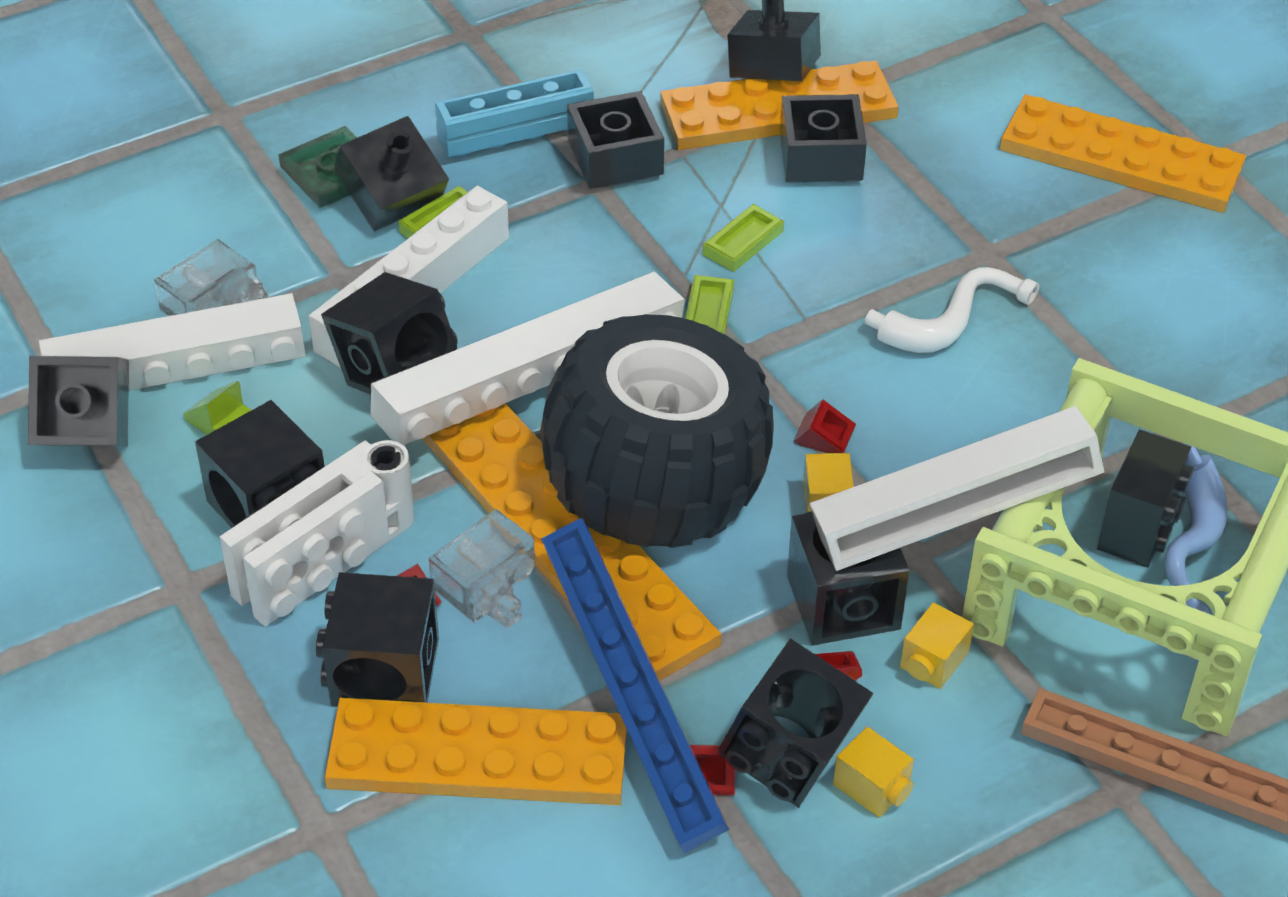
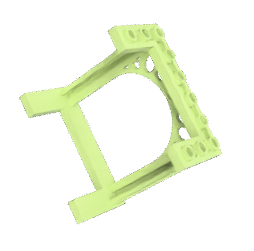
(1222, 642)

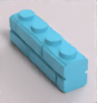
(509, 113)

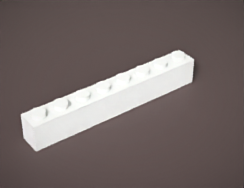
(505, 364)

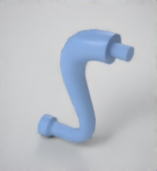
(1208, 517)

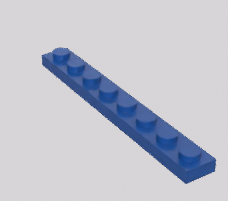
(635, 687)

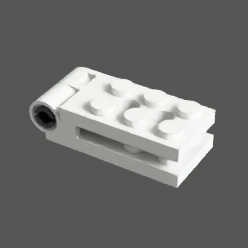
(319, 529)

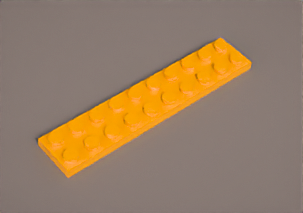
(506, 471)

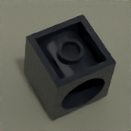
(388, 329)
(255, 461)
(847, 601)
(379, 638)
(809, 694)

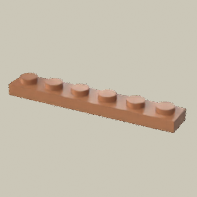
(1159, 759)

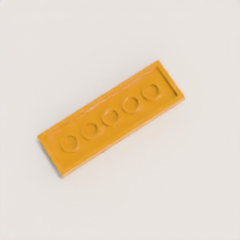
(752, 107)
(1123, 153)
(477, 751)

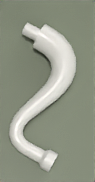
(938, 333)

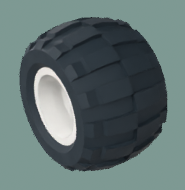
(657, 430)

